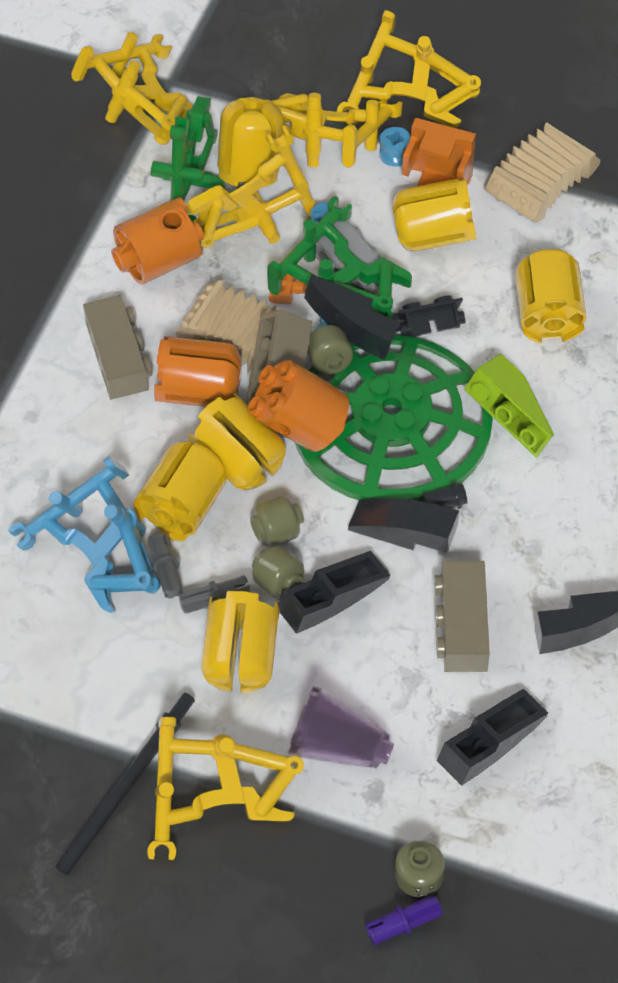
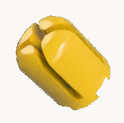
(244, 140)
(433, 215)
(550, 295)
(239, 442)
(181, 489)
(221, 640)

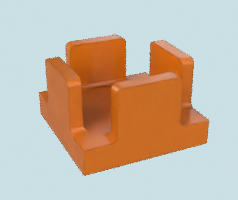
(439, 152)

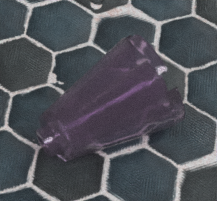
(338, 734)

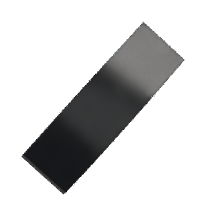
(353, 315)
(405, 522)
(331, 591)
(584, 621)
(491, 736)

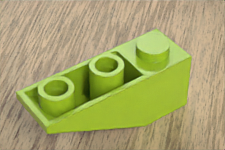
(510, 401)

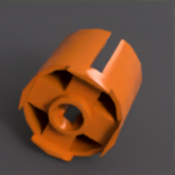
(196, 371)

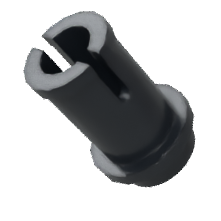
(447, 497)

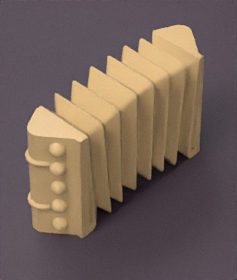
(539, 172)
(225, 319)

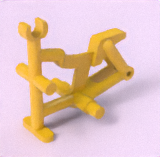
(425, 59)
(131, 96)
(309, 122)
(253, 209)
(225, 753)

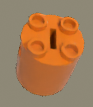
(157, 241)
(299, 405)

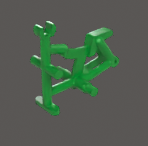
(186, 168)
(379, 272)

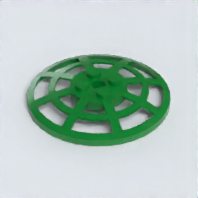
(403, 427)

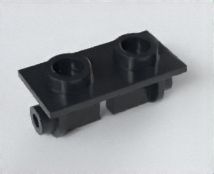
(442, 312)

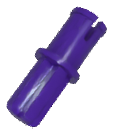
(403, 919)

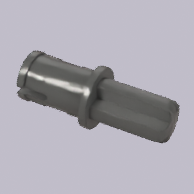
(165, 564)
(199, 598)

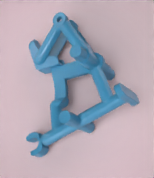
(124, 527)

